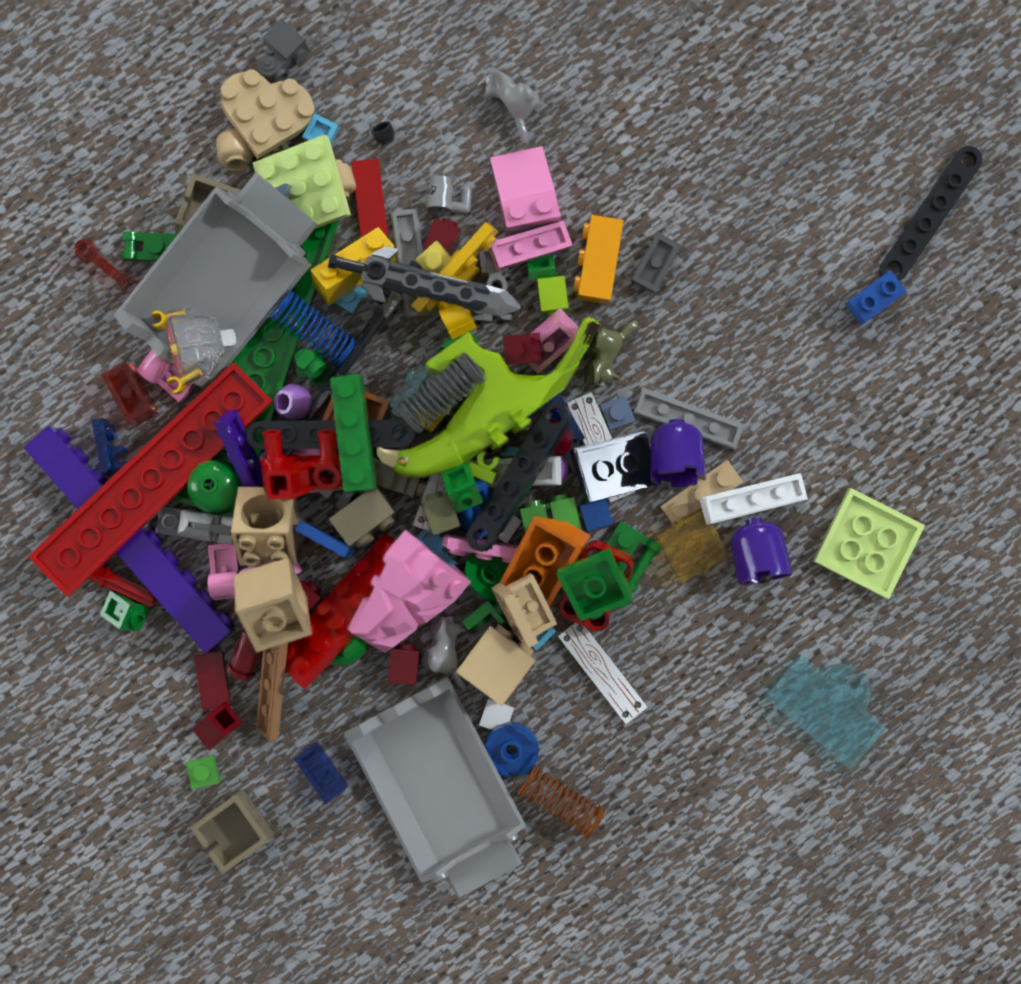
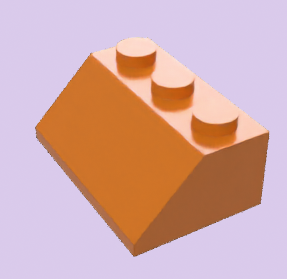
(543, 550)

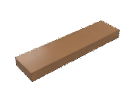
(271, 691)

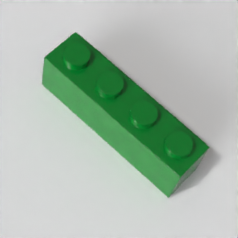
(353, 434)

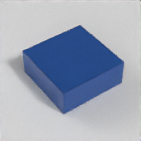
(596, 514)

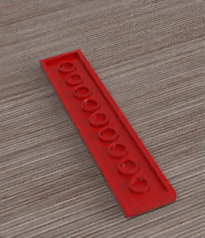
(146, 482)

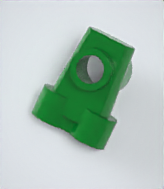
(309, 363)

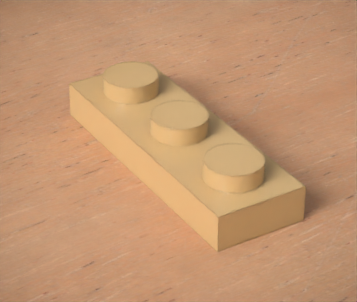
(718, 480)

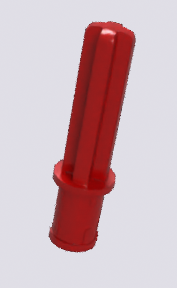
(123, 586)

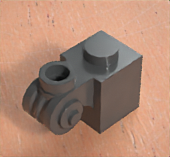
(287, 48)

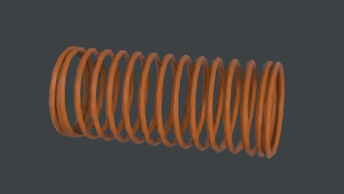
(587, 830)

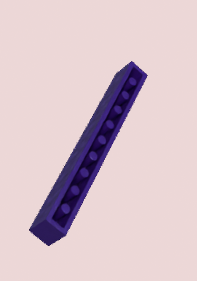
(142, 553)

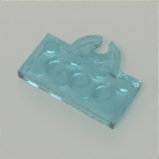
(828, 708)

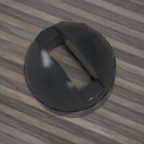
(383, 132)

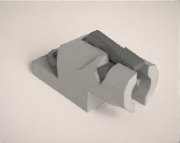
(195, 525)

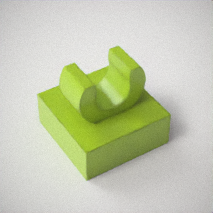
(484, 471)

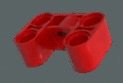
(619, 556)

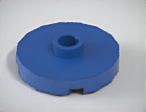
(516, 762)

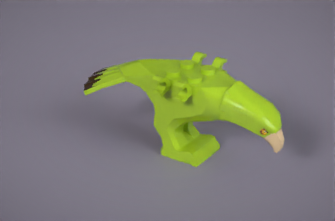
(490, 409)

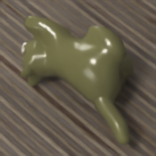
(603, 352)

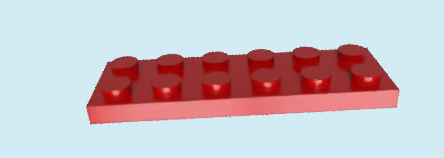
(332, 617)

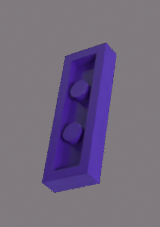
(239, 451)

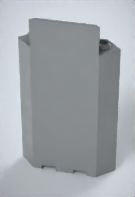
(228, 262)
(439, 789)

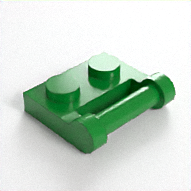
(627, 540)

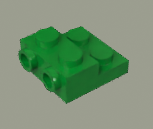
(595, 585)

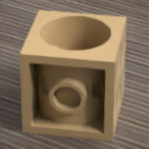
(264, 528)
(272, 604)
(497, 664)

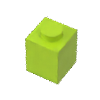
(552, 295)

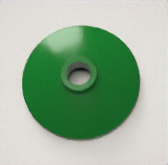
(478, 569)

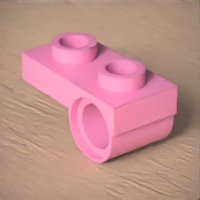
(158, 371)
(223, 567)

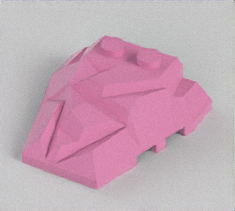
(406, 594)

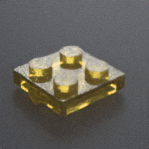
(691, 546)

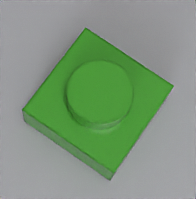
(203, 772)

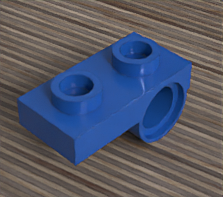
(875, 297)

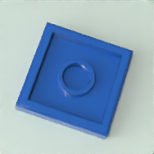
(325, 539)

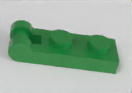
(153, 245)

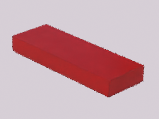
(369, 196)

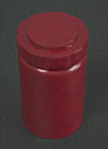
(244, 659)

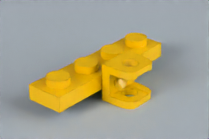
(463, 263)

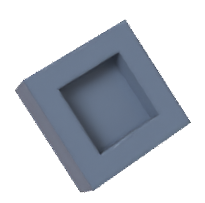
(617, 413)

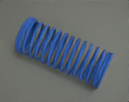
(348, 343)

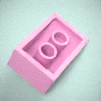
(525, 190)

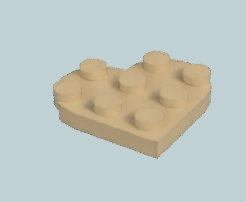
(265, 112)

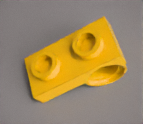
(456, 319)

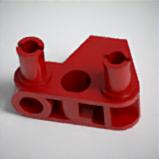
(290, 479)

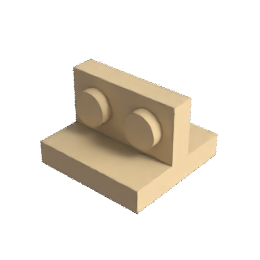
(524, 608)

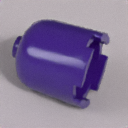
(677, 454)
(759, 552)

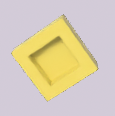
(434, 258)

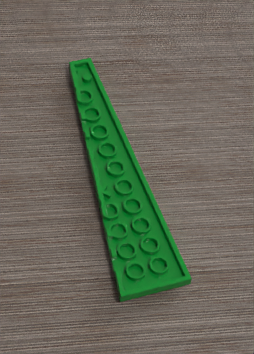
(272, 348)

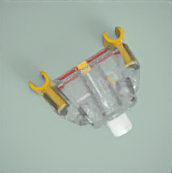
(194, 343)

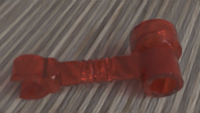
(93, 256)

